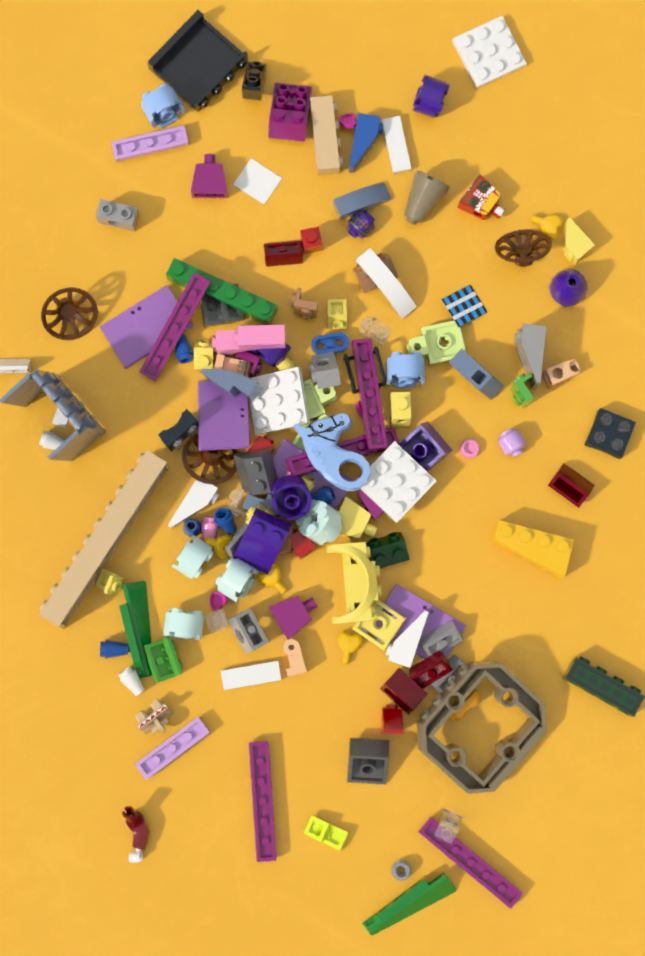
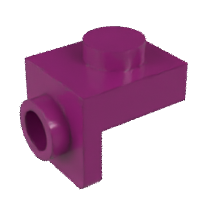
(253, 359)

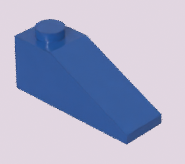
(365, 136)

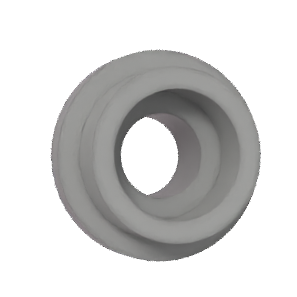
(405, 875)

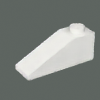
(196, 500)
(406, 643)

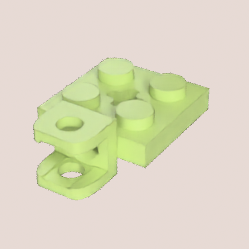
(429, 342)
(317, 399)

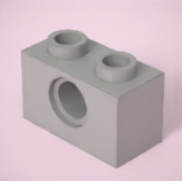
(117, 215)
(325, 370)
(248, 631)

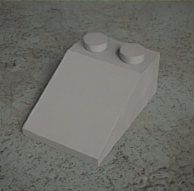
(530, 348)

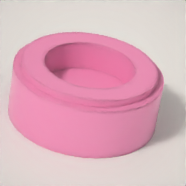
(469, 448)

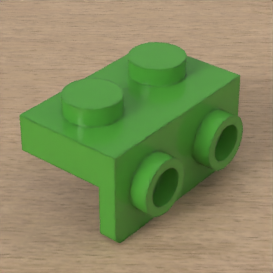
(521, 393)
(163, 659)

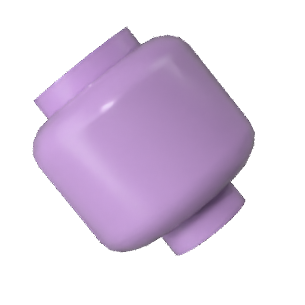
(512, 442)

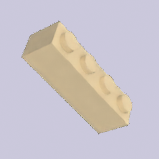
(324, 135)

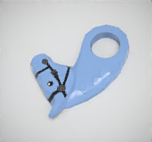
(320, 446)

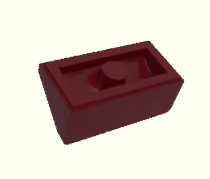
(283, 253)
(430, 669)

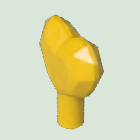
(548, 224)
(218, 545)
(272, 579)
(348, 644)

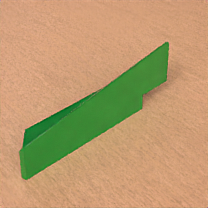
(137, 624)
(410, 902)

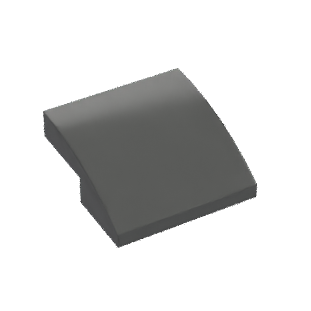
(218, 313)

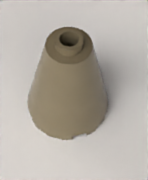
(423, 196)

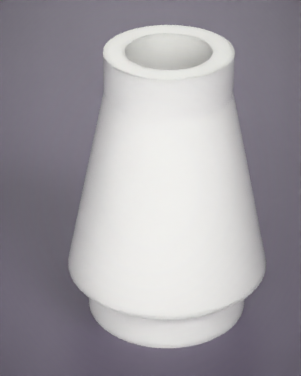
(50, 440)
(131, 680)

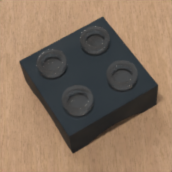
(185, 427)
(610, 433)

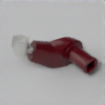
(140, 831)

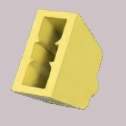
(400, 409)
(355, 520)

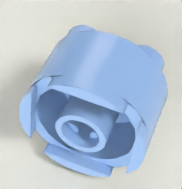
(162, 106)
(405, 369)

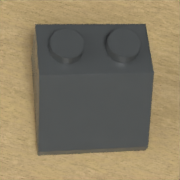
(255, 471)
(368, 761)

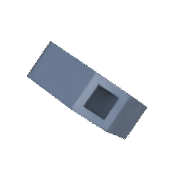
(476, 374)

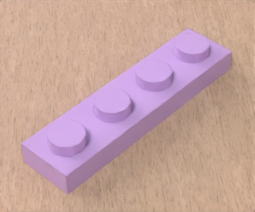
(150, 143)
(172, 748)

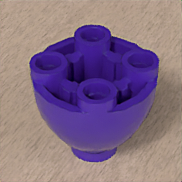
(568, 294)

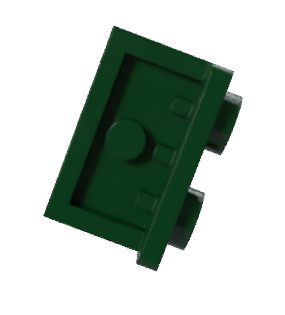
(388, 549)

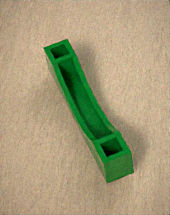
(242, 300)

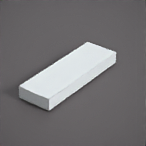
(396, 145)
(251, 675)

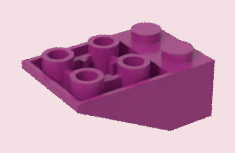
(289, 112)

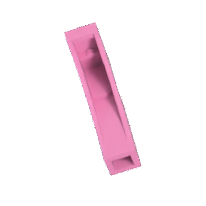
(249, 338)

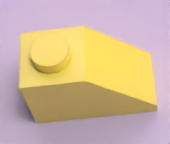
(575, 242)

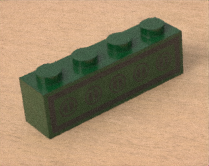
(603, 686)

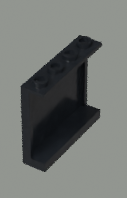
(197, 61)

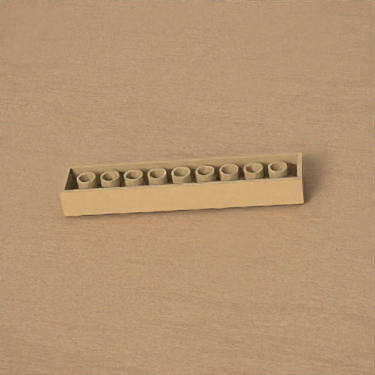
(104, 540)

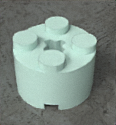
(320, 523)
(192, 557)
(236, 579)
(183, 625)

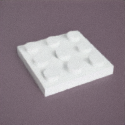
(489, 52)
(280, 402)
(397, 482)

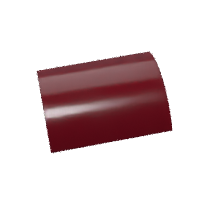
(571, 485)
(403, 691)

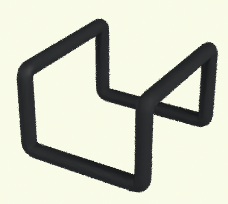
(346, 359)

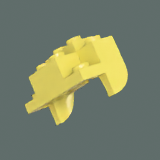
(359, 582)

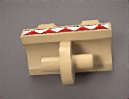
(155, 720)

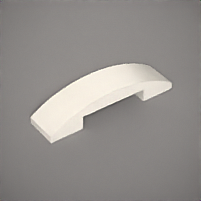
(386, 282)

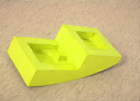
(326, 833)

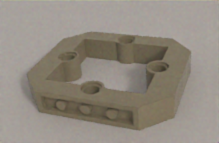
(521, 743)

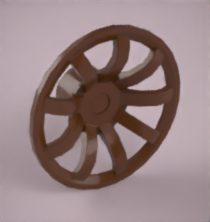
(523, 252)
(68, 311)
(210, 458)

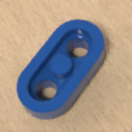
(329, 342)

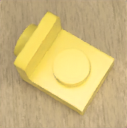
(337, 313)

